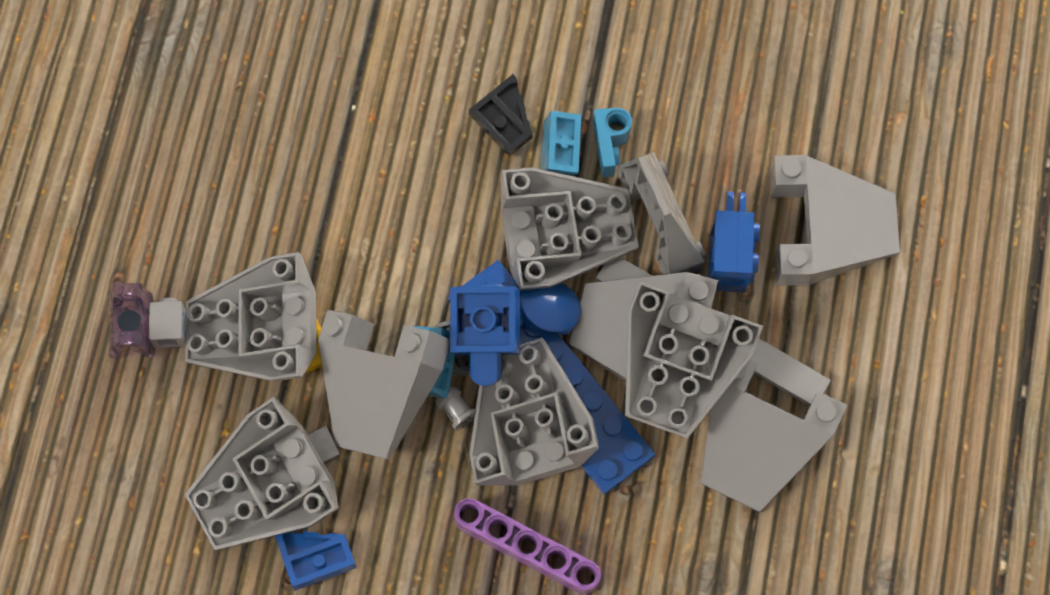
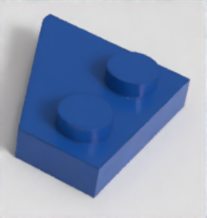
(314, 557)

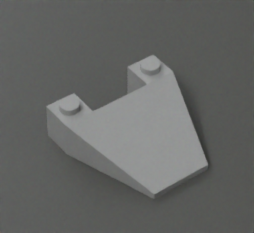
(845, 216)
(676, 246)
(604, 314)
(374, 393)
(759, 447)

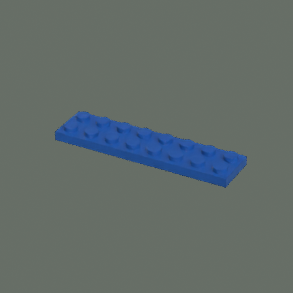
(620, 445)

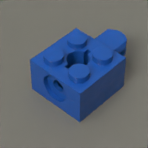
(733, 245)
(485, 327)

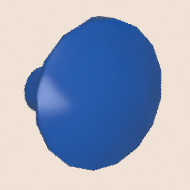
(551, 309)

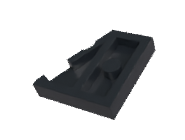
(504, 116)

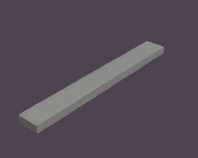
(772, 365)

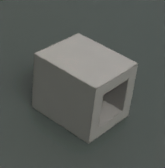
(167, 323)

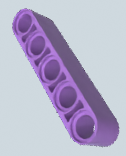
(515, 534)

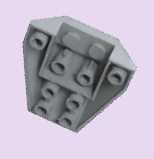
(562, 225)
(256, 321)
(681, 358)
(529, 422)
(262, 481)

